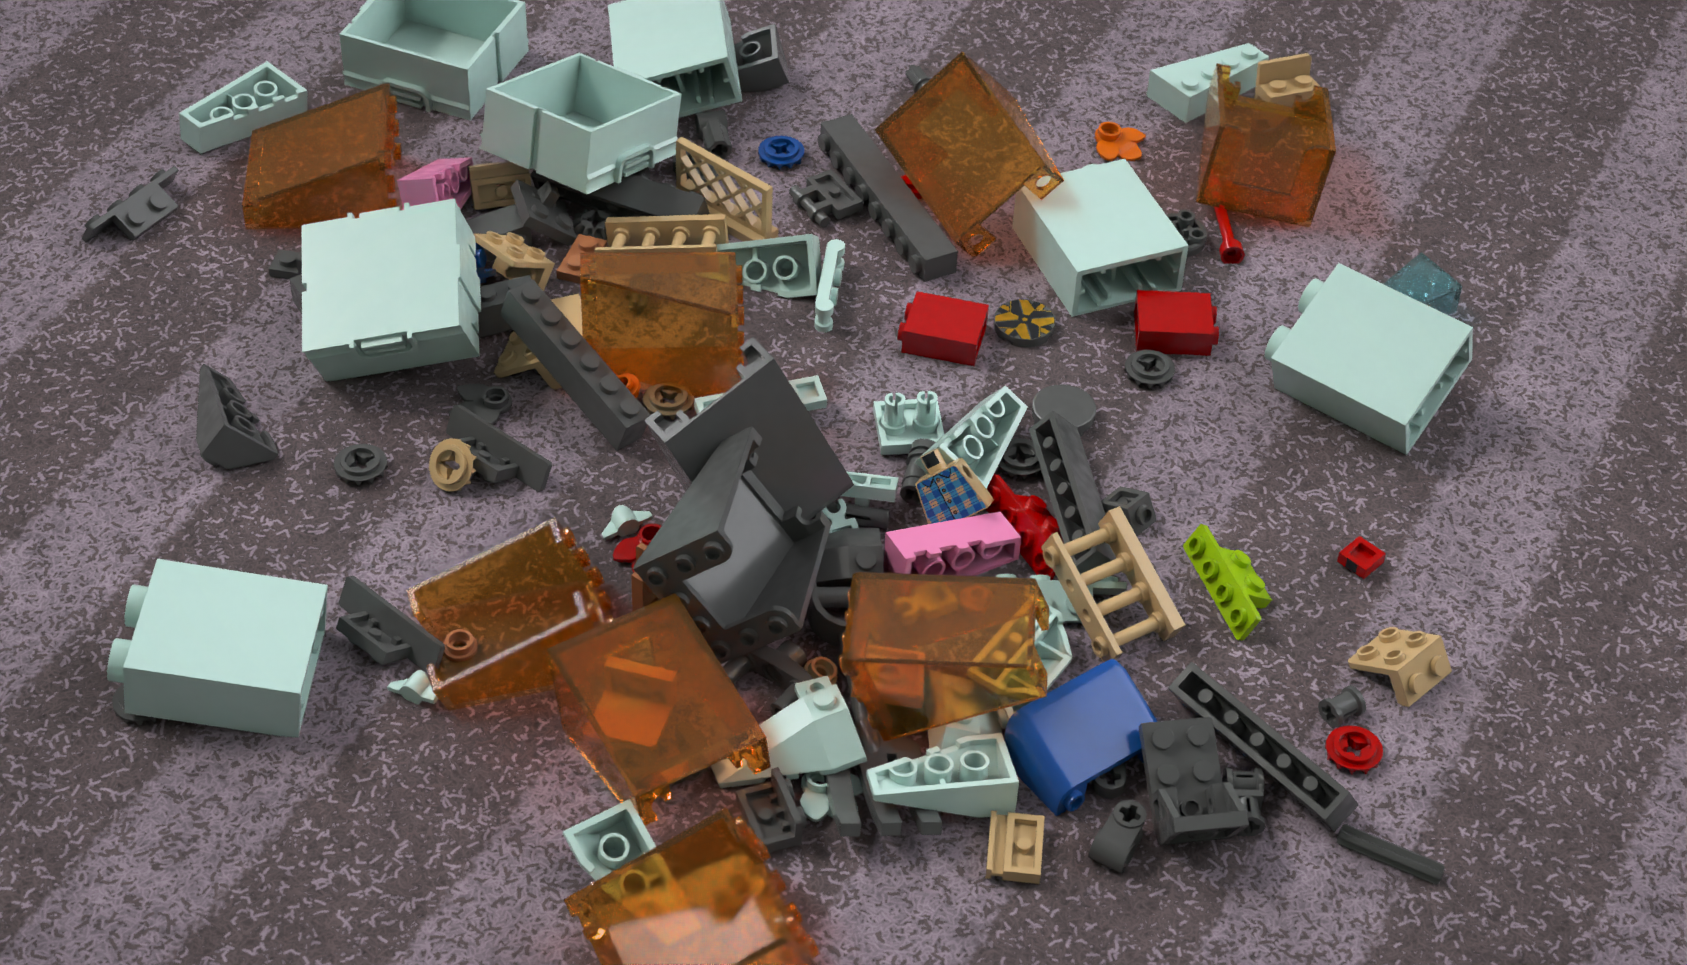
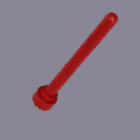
(1231, 250)

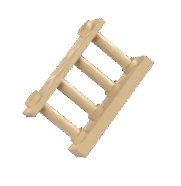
(665, 234)
(1132, 561)

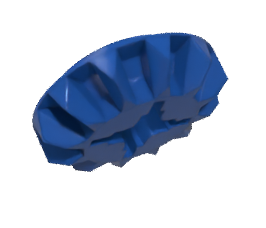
(779, 144)

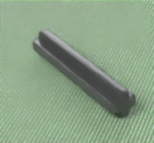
(1390, 854)

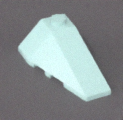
(779, 264)

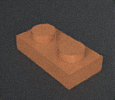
(570, 266)

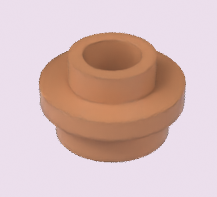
(460, 653)

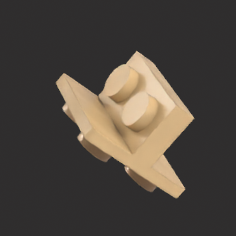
(1284, 78)

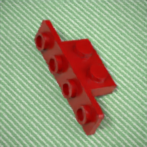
(1028, 518)

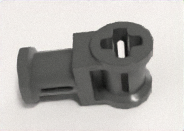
(1250, 790)

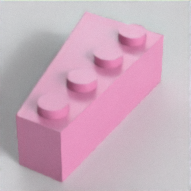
(437, 182)
(952, 547)

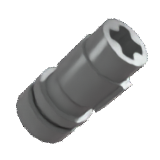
(913, 471)

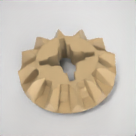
(442, 473)

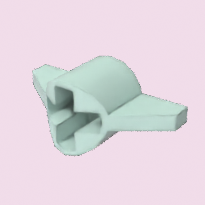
(625, 522)
(415, 688)

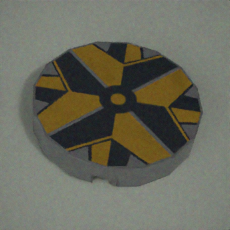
(1024, 322)

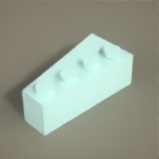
(240, 107)
(982, 434)

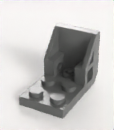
(1187, 783)

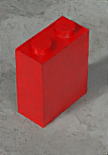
(1175, 322)
(943, 328)

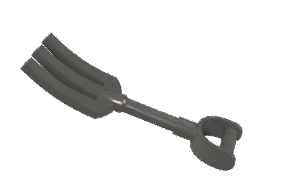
(876, 750)

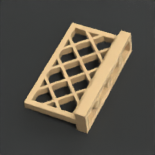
(739, 217)

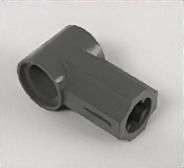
(714, 132)

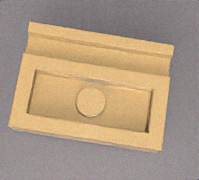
(492, 183)
(1015, 847)

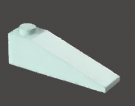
(803, 738)
(959, 780)
(609, 840)

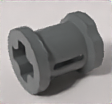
(1342, 706)

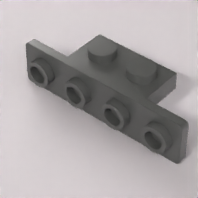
(140, 211)
(496, 452)
(384, 629)

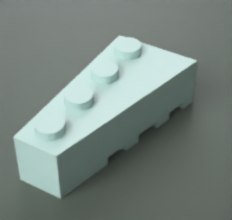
(1185, 85)

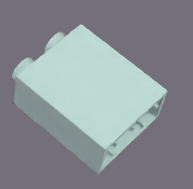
(678, 47)
(1100, 237)
(1370, 356)
(221, 648)

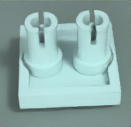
(904, 421)

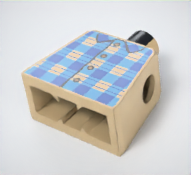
(950, 489)

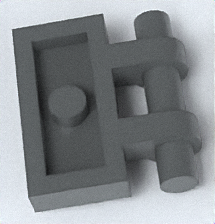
(833, 195)

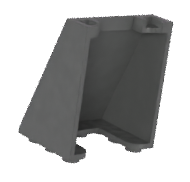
(793, 453)
(736, 554)

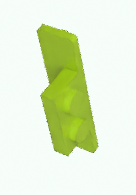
(1229, 581)

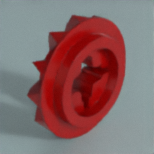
(1359, 739)

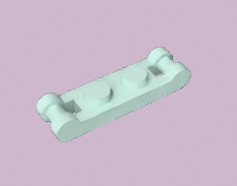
(830, 277)

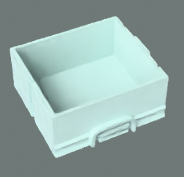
(435, 50)
(581, 122)
(389, 290)

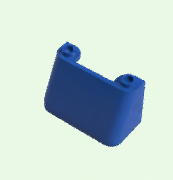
(1077, 734)

